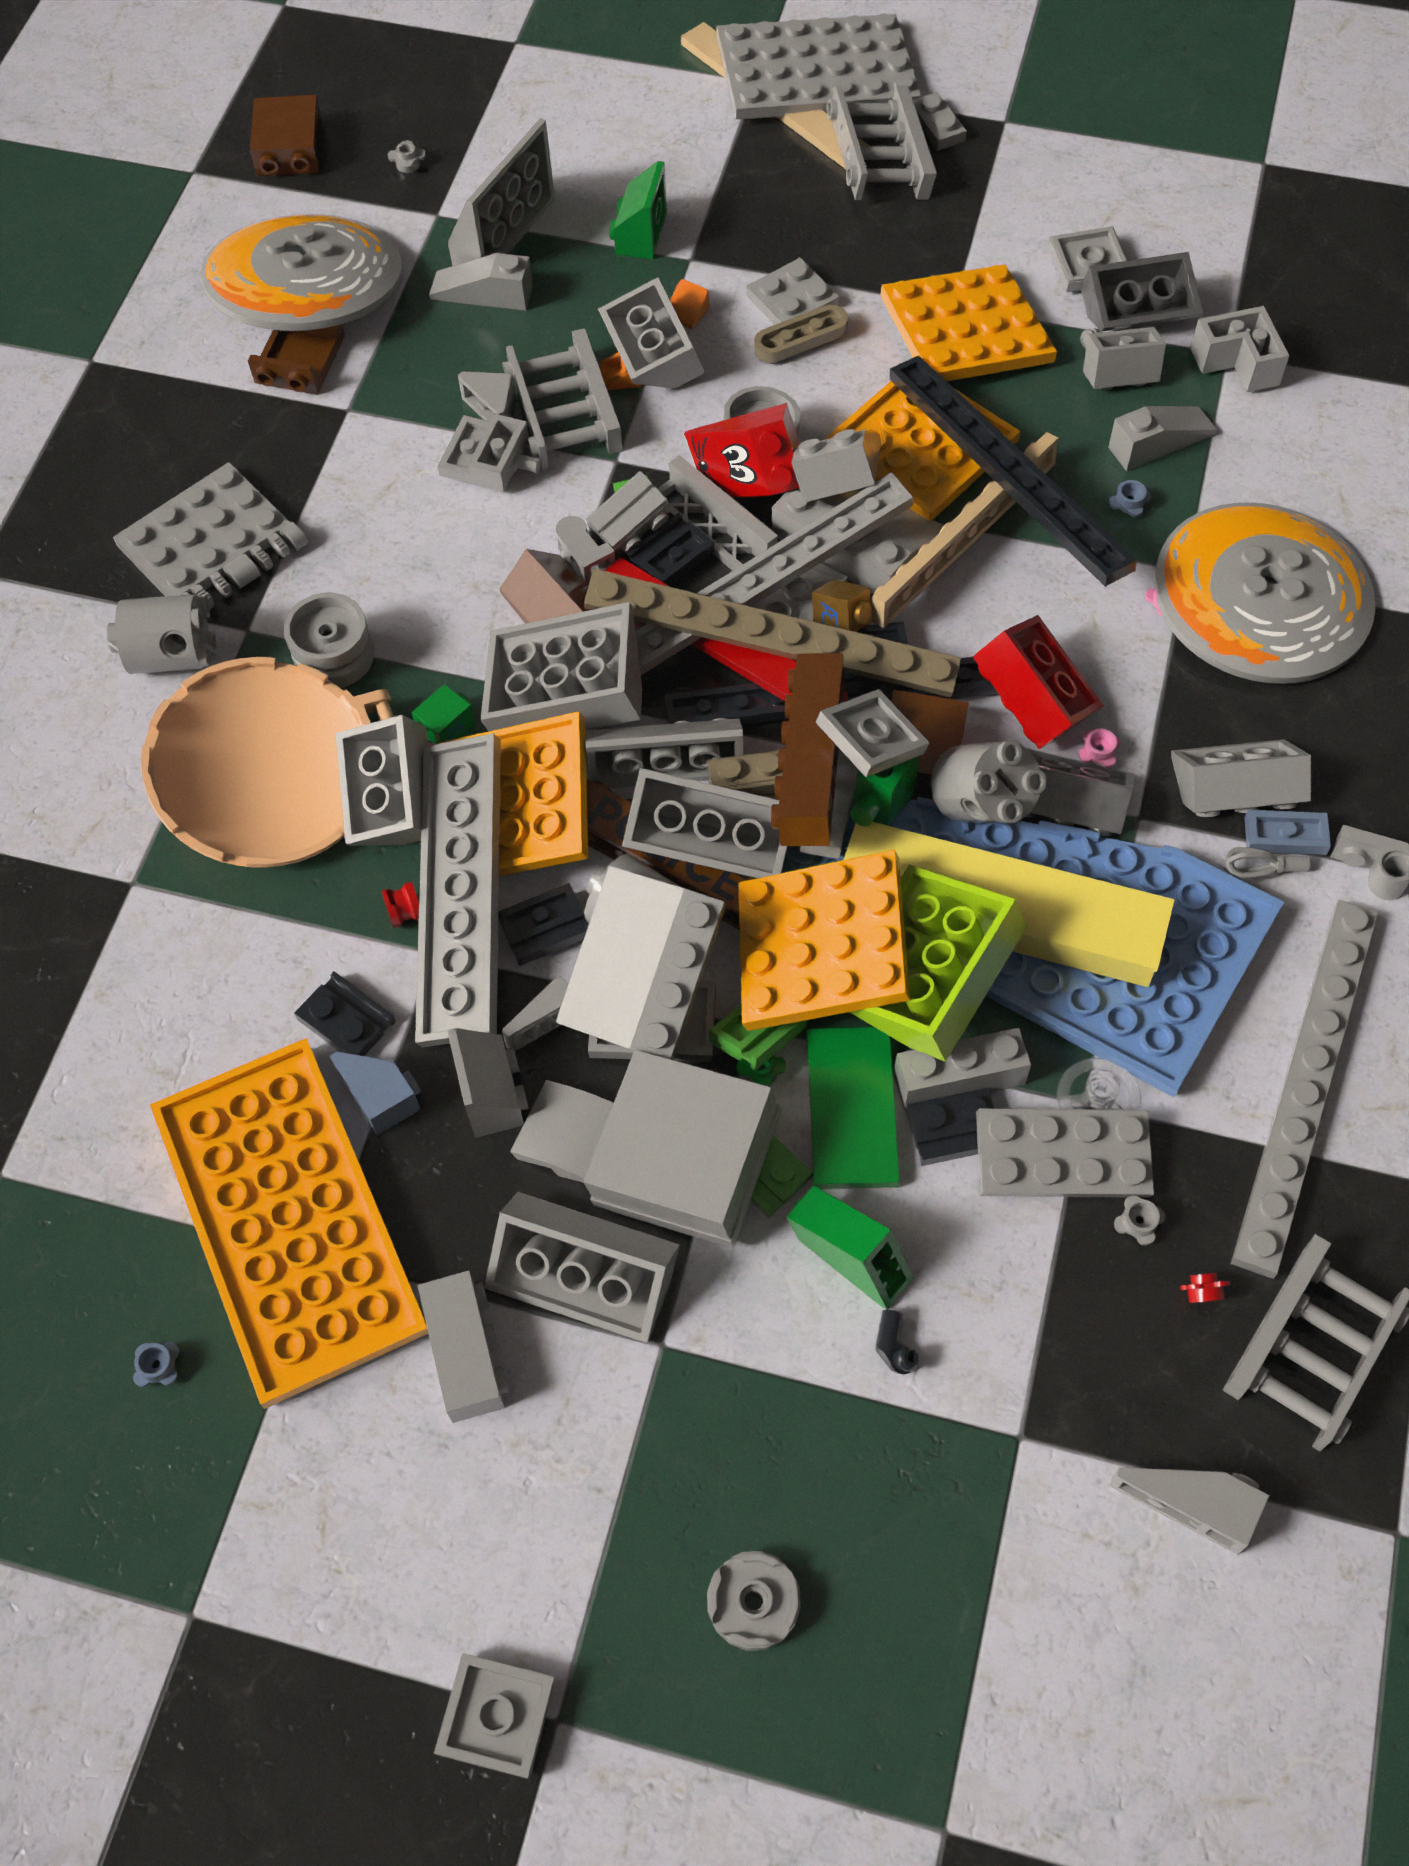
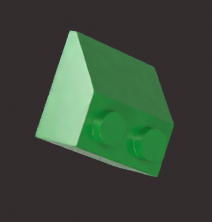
(641, 214)

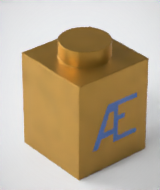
(842, 605)

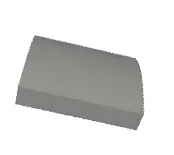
(563, 1130)

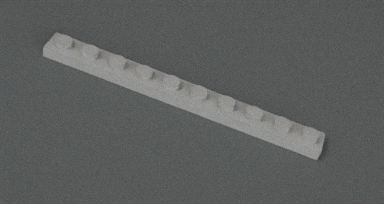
(786, 561)
(1304, 1091)

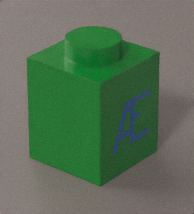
(445, 715)

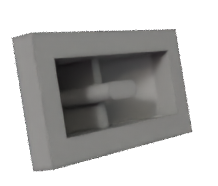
(488, 393)

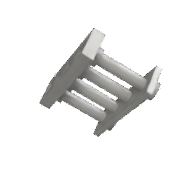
(905, 130)
(587, 379)
(1274, 1339)

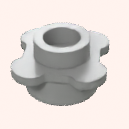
(407, 157)
(1142, 1208)

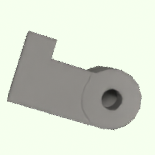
(580, 549)

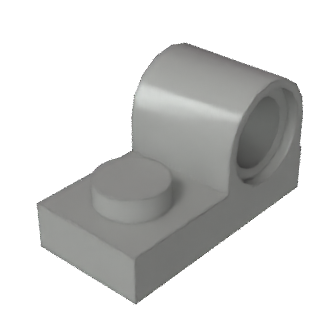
(1378, 854)

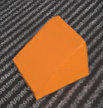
(690, 302)
(615, 373)

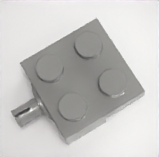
(487, 452)

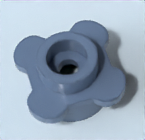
(1130, 498)
(146, 1355)

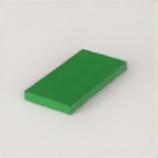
(852, 1108)

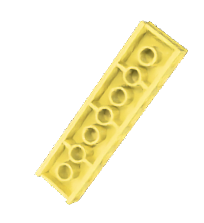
(1066, 914)

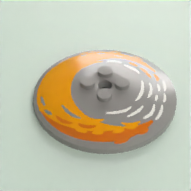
(301, 272)
(1255, 629)

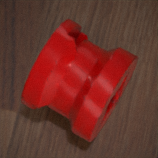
(401, 904)

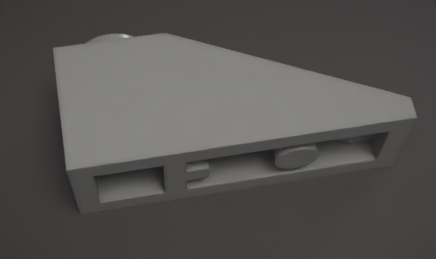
(486, 281)
(1157, 432)
(1207, 1502)

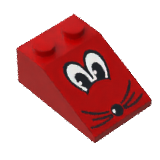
(748, 452)

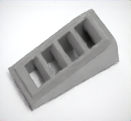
(537, 1017)

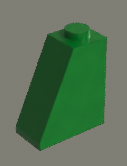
(852, 1245)

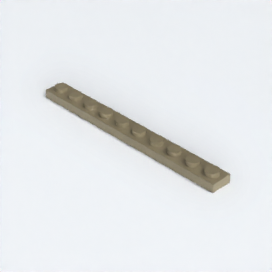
(774, 632)

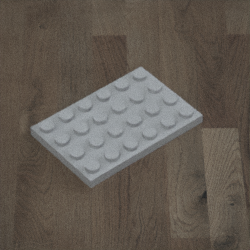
(799, 62)

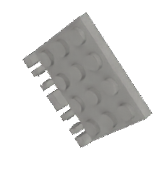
(209, 536)

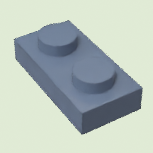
(1287, 831)

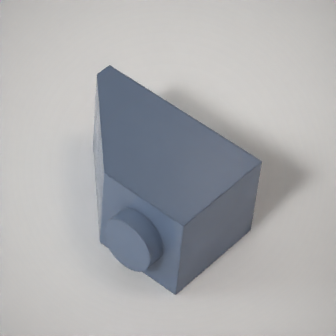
(378, 1089)

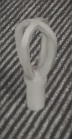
(1277, 863)

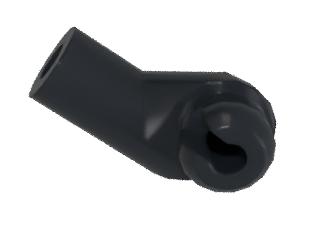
(891, 1347)

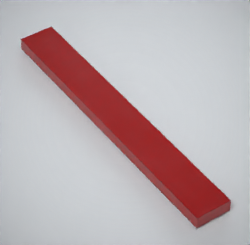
(759, 667)

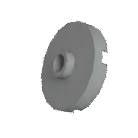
(760, 1575)

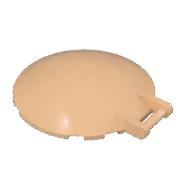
(251, 761)

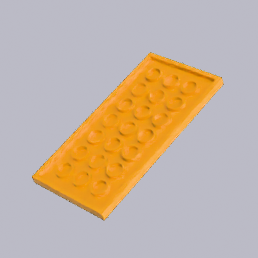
(287, 1223)

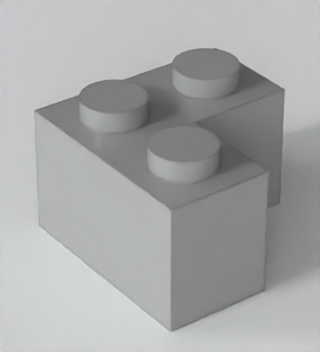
(1241, 341)

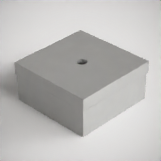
(683, 1148)

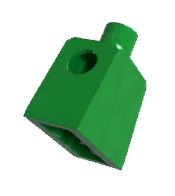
(884, 797)

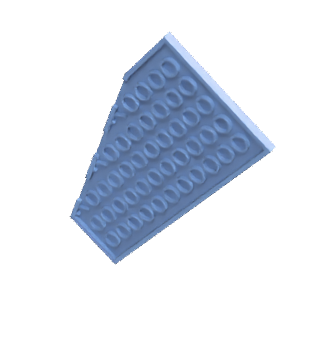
(1205, 952)

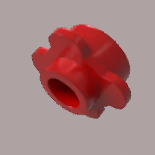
(1205, 1288)

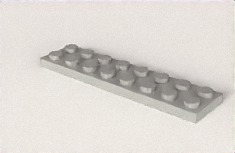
(458, 889)

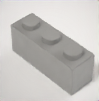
(976, 1063)
(463, 1346)

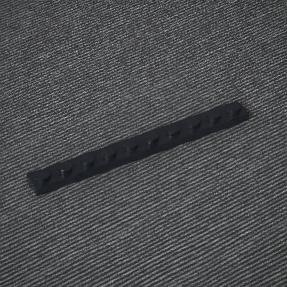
(1014, 471)
(757, 705)

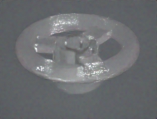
(1104, 1080)

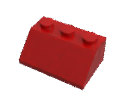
(1037, 681)

